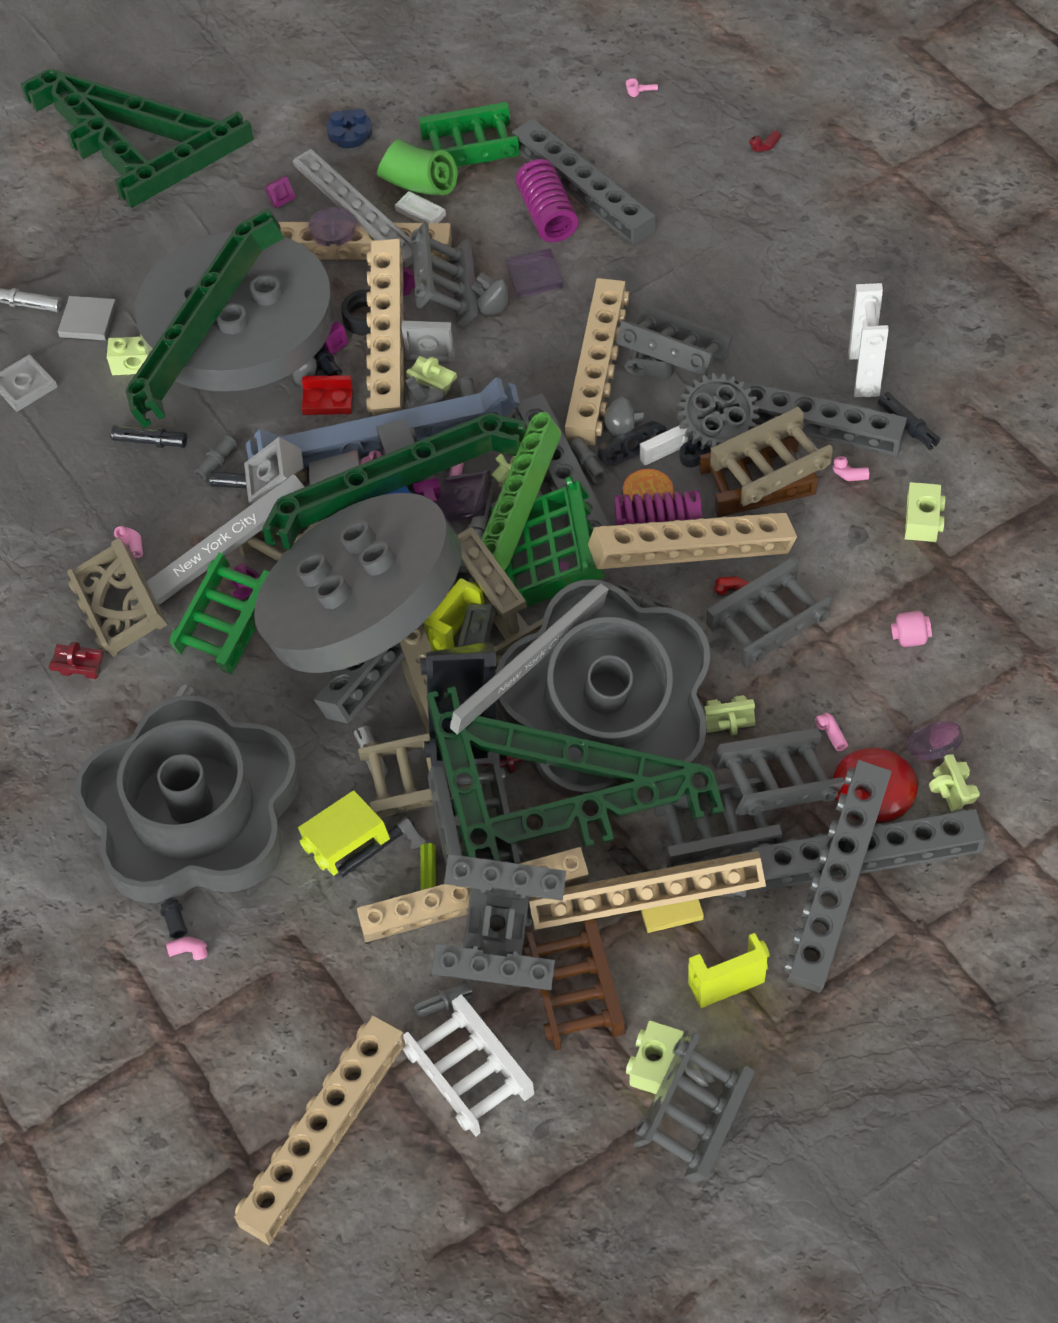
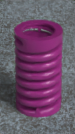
(546, 200)
(657, 508)

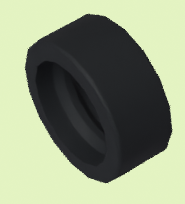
(350, 303)

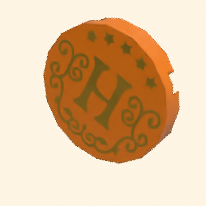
(647, 481)

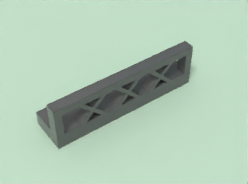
(477, 624)

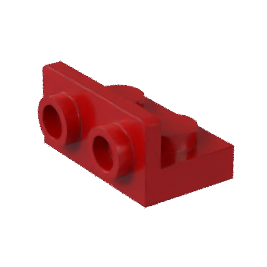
(327, 395)

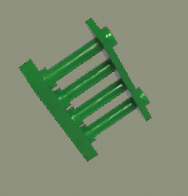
(471, 120)
(238, 633)

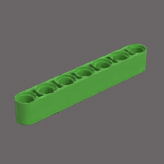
(521, 488)

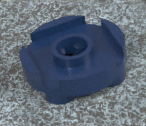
(354, 119)

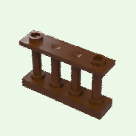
(729, 501)
(603, 990)

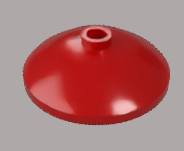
(901, 785)

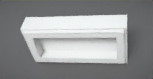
(419, 209)
(662, 445)

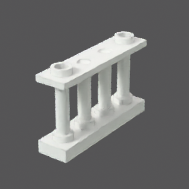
(868, 340)
(481, 1038)

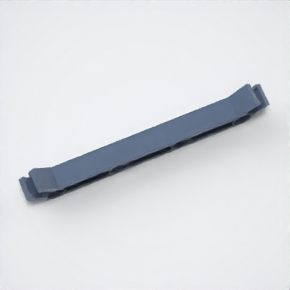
(425, 420)

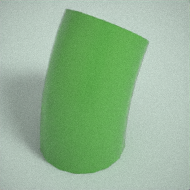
(418, 169)

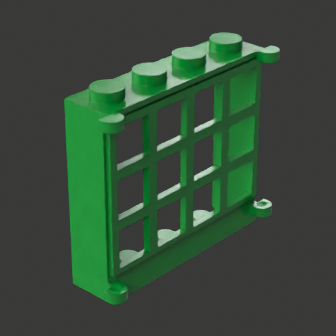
(546, 507)

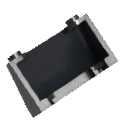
(466, 670)

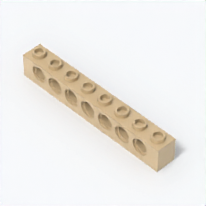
(361, 242)
(384, 254)
(596, 361)
(691, 540)
(650, 890)
(448, 901)
(267, 1222)

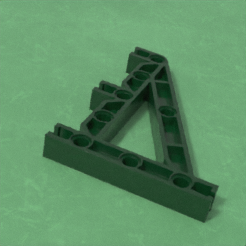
(89, 106)
(660, 775)

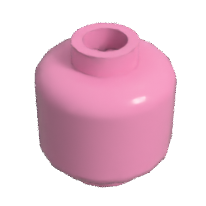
(911, 628)

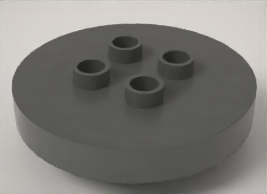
(264, 330)
(358, 583)

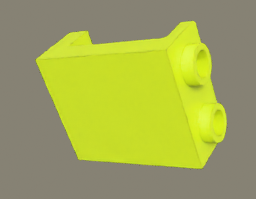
(450, 614)
(341, 831)
(730, 976)

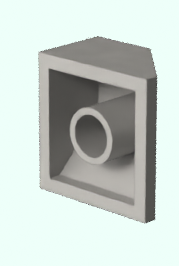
(271, 467)

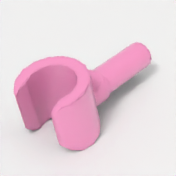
(634, 89)

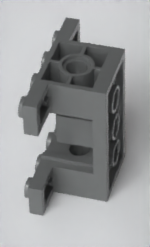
(501, 891)

